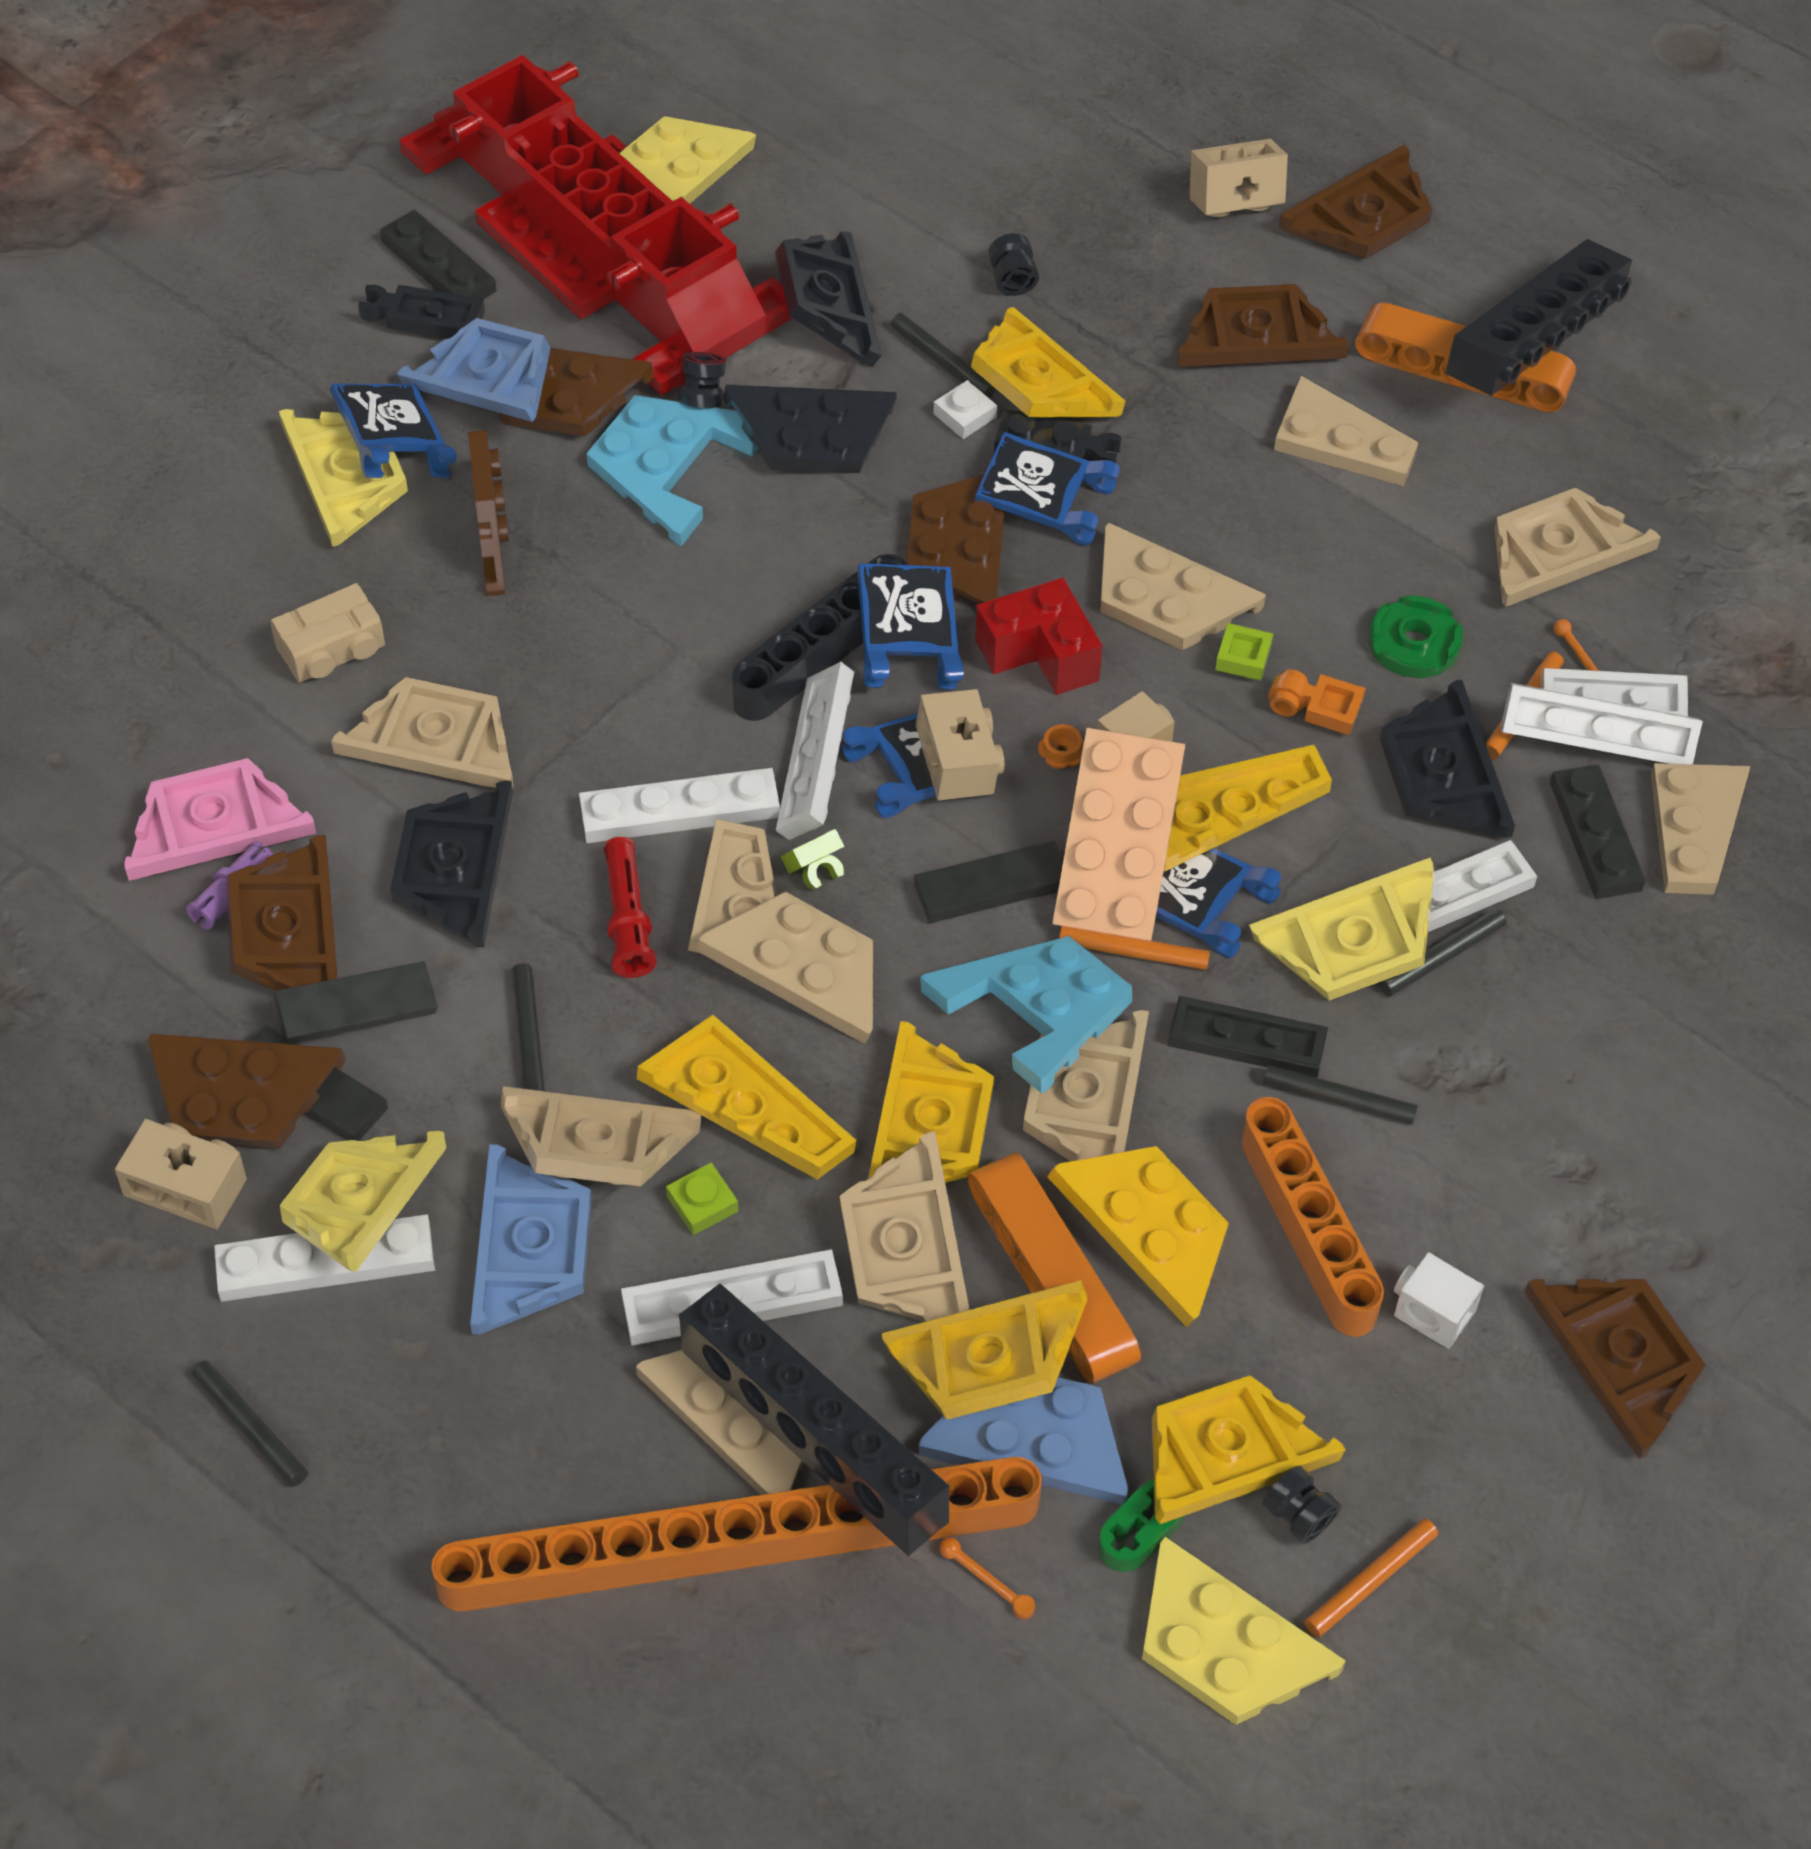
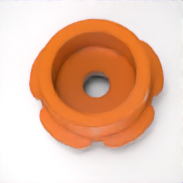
(1065, 738)

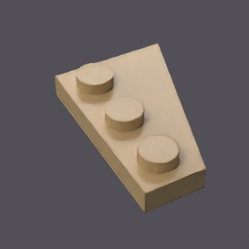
(1343, 436)
(1695, 822)
(734, 877)

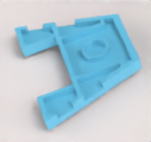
(651, 450)
(1050, 986)

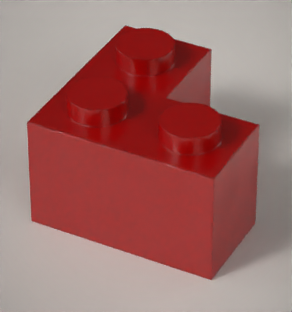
(1041, 627)

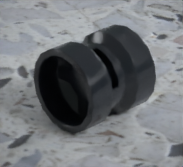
(1013, 264)
(702, 379)
(1302, 1504)

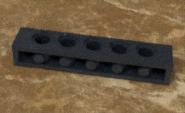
(1538, 317)
(815, 1419)

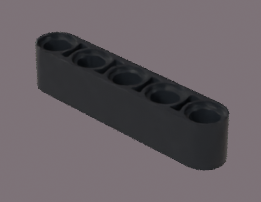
(801, 649)

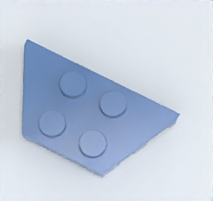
(486, 368)
(528, 1242)
(1058, 1431)

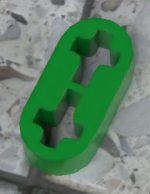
(1124, 1521)

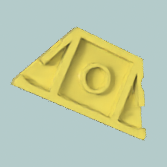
(687, 155)
(335, 474)
(1356, 932)
(357, 1193)
(1226, 1641)

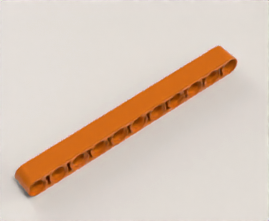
(714, 1548)

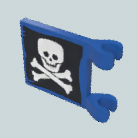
(391, 420)
(1043, 485)
(908, 614)
(904, 754)
(1203, 887)

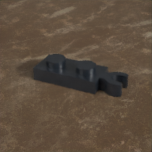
(421, 310)
(1061, 435)

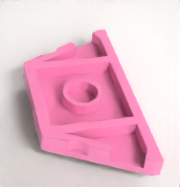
(212, 817)

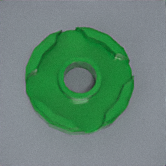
(1412, 657)

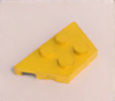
(1040, 373)
(930, 1093)
(1150, 1221)
(991, 1351)
(1228, 1446)

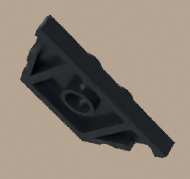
(829, 293)
(811, 425)
(1445, 766)
(453, 861)

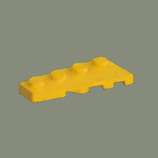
(1241, 796)
(743, 1093)

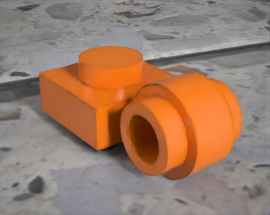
(1328, 704)

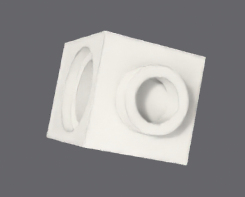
(1437, 1299)

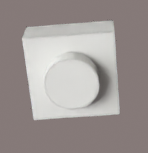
(965, 409)

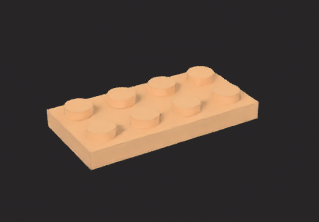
(1119, 834)

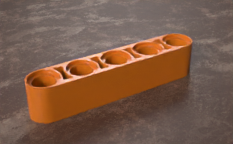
(1423, 346)
(1308, 1236)
(1049, 1258)

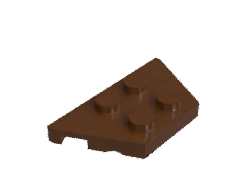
(1364, 208)
(1259, 327)
(582, 391)
(489, 500)
(959, 534)
(283, 919)
(240, 1088)
(1623, 1350)

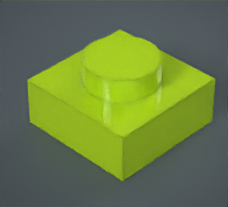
(1244, 651)
(702, 1198)

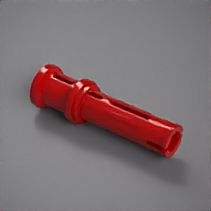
(628, 924)

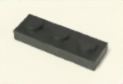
(436, 257)
(1597, 831)

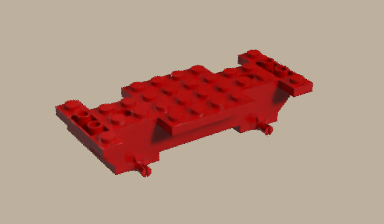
(594, 221)

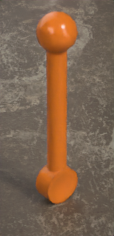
(1563, 629)
(1022, 1605)

